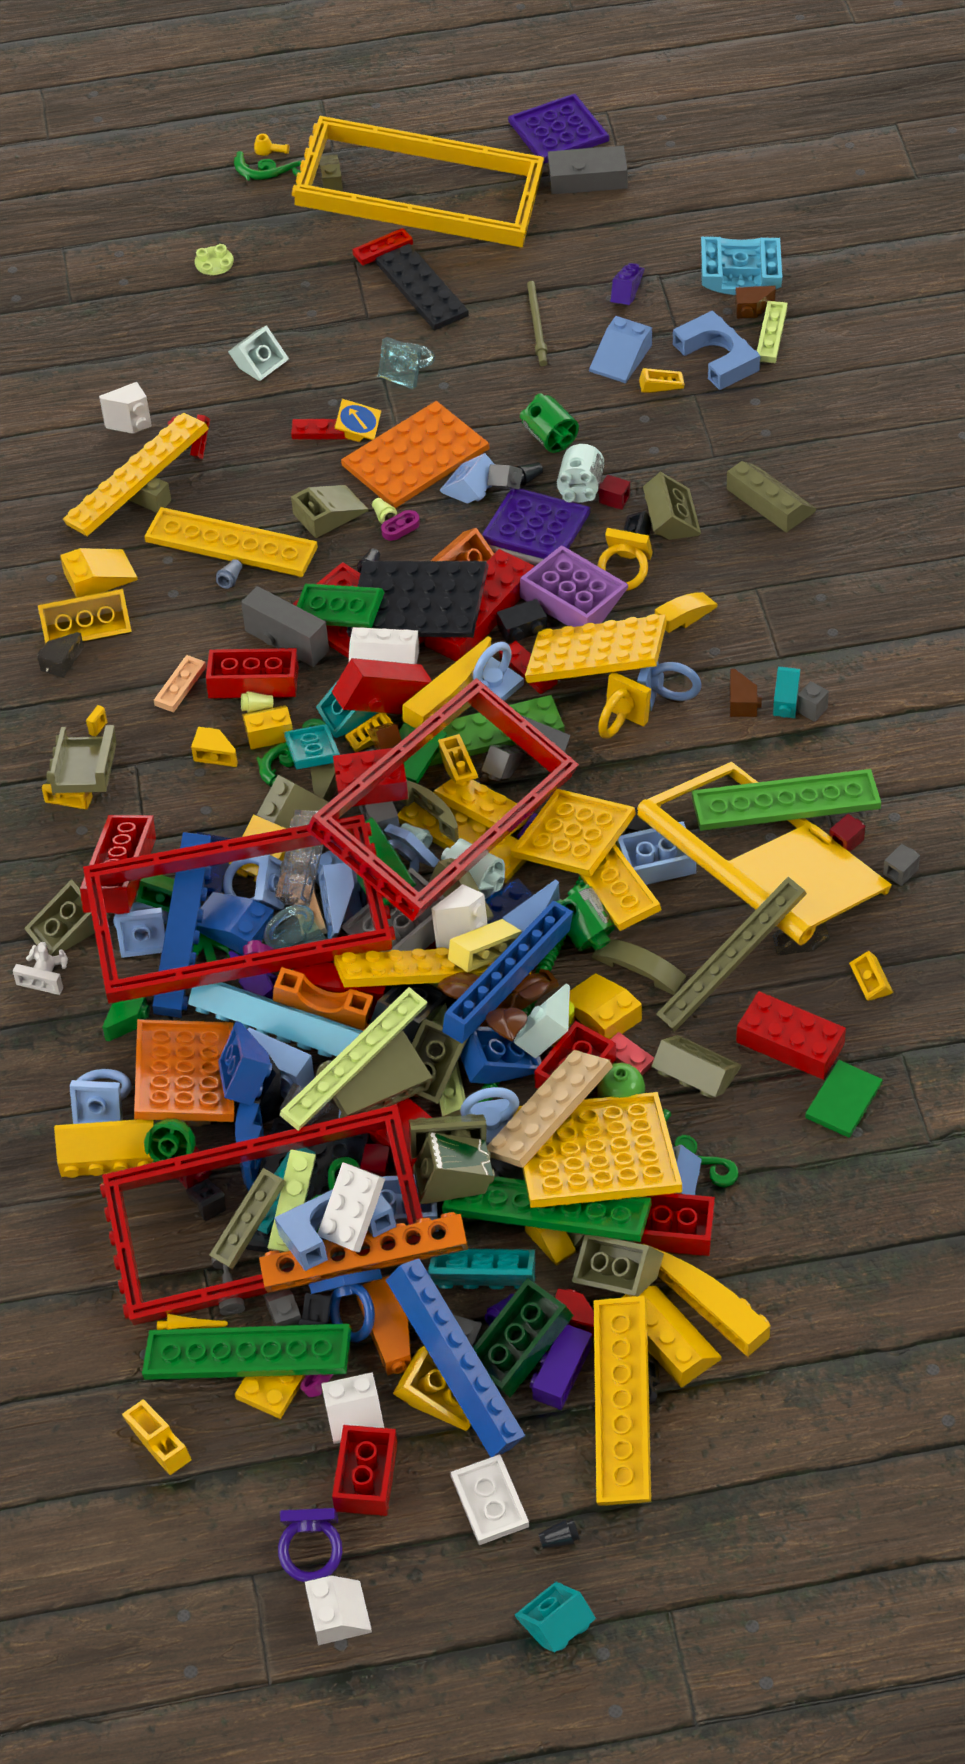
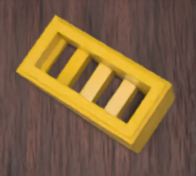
(660, 380)
(378, 719)
(77, 800)

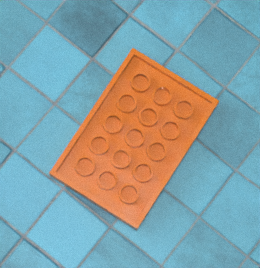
(415, 454)
(181, 1071)

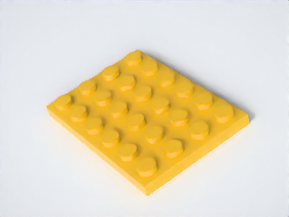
(596, 648)

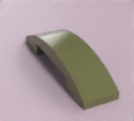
(434, 806)
(643, 962)

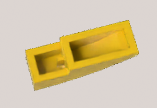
(685, 610)
(157, 1437)

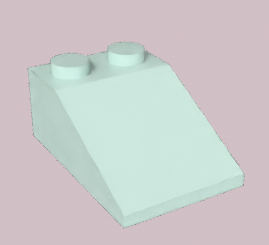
(545, 1023)

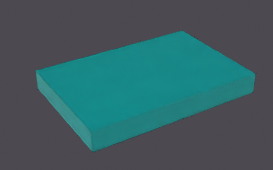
(311, 746)

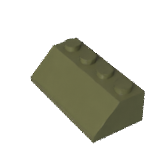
(768, 496)

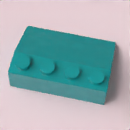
(483, 1267)

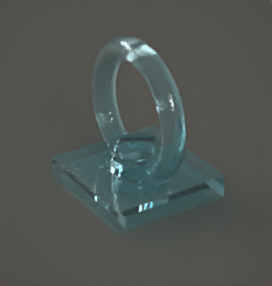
(402, 361)
(295, 931)

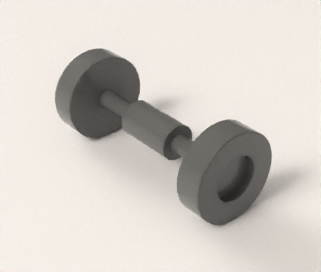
(232, 1305)

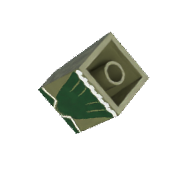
(452, 1168)

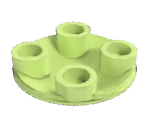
(214, 260)

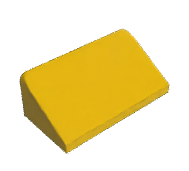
(870, 976)

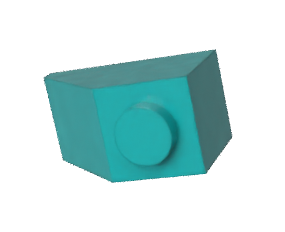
(786, 692)

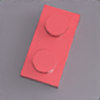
(631, 1053)

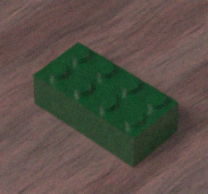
(521, 1336)

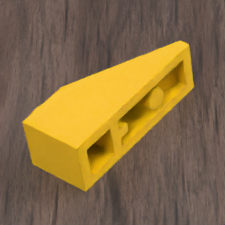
(456, 759)

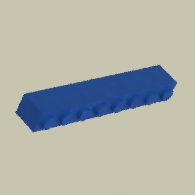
(182, 927)
(507, 972)
(455, 1358)

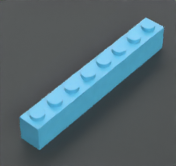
(273, 1017)

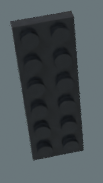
(422, 287)

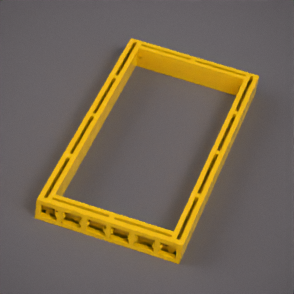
(409, 214)

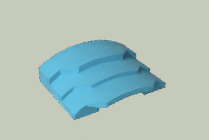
(740, 263)

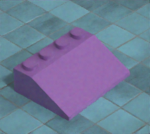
(572, 588)

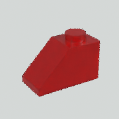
(580, 1308)

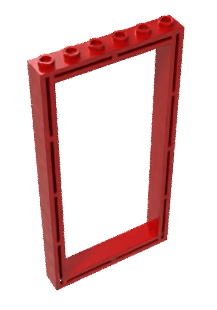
(379, 874)
(235, 967)
(227, 1155)

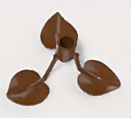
(502, 1020)

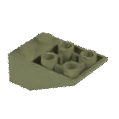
(326, 508)

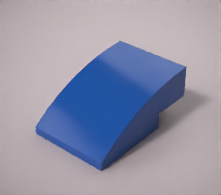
(248, 1127)

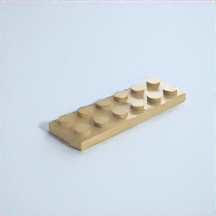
(548, 1108)

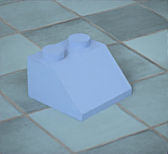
(469, 480)

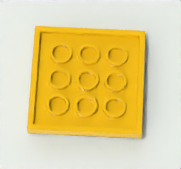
(573, 832)

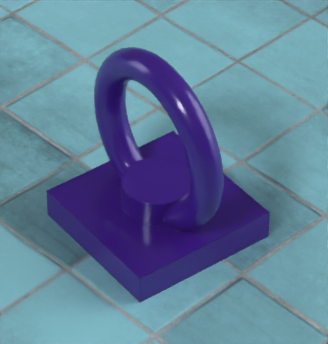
(309, 1522)

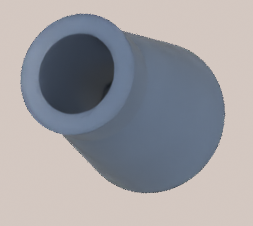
(228, 575)

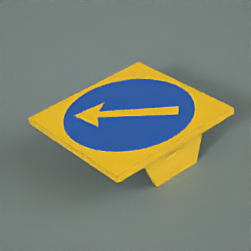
(357, 420)

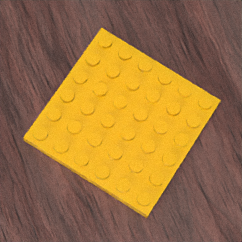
(605, 1153)

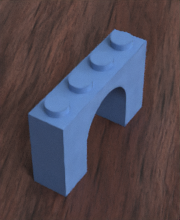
(712, 330)
(300, 1224)

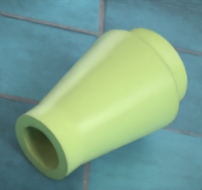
(383, 510)
(255, 702)

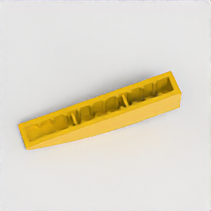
(443, 687)
(716, 1303)

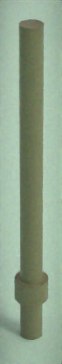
(540, 347)

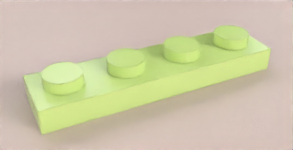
(772, 331)
(294, 1192)

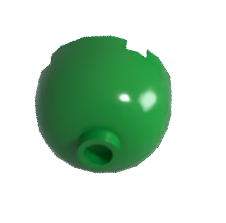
(169, 1140)

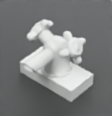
(41, 975)

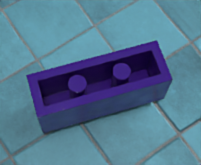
(561, 1367)

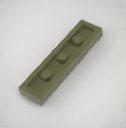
(247, 1218)

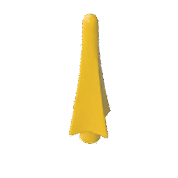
(180, 1322)

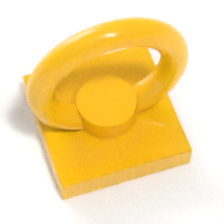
(628, 546)
(627, 700)

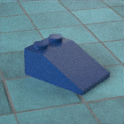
(234, 920)
(494, 1059)
(243, 1066)

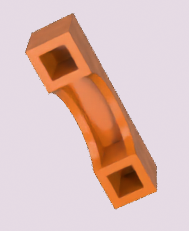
(298, 992)

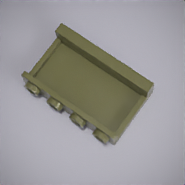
(82, 762)
(385, 1080)

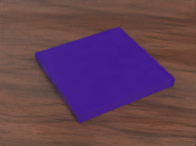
(558, 126)
(535, 523)

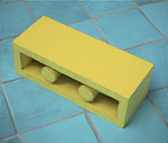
(482, 945)

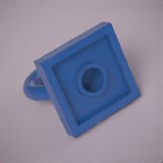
(350, 1285)

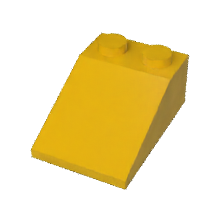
(96, 570)
(605, 1006)
(427, 1391)

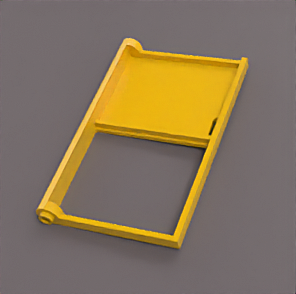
(807, 855)

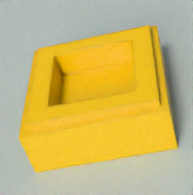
(96, 720)

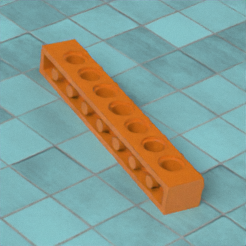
(377, 1258)

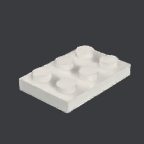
(351, 1207)
(489, 1499)

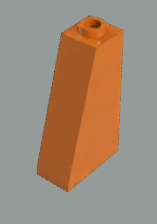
(390, 1327)

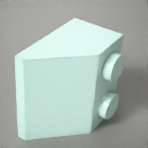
(259, 354)

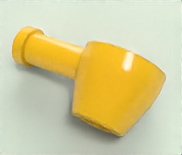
(264, 146)

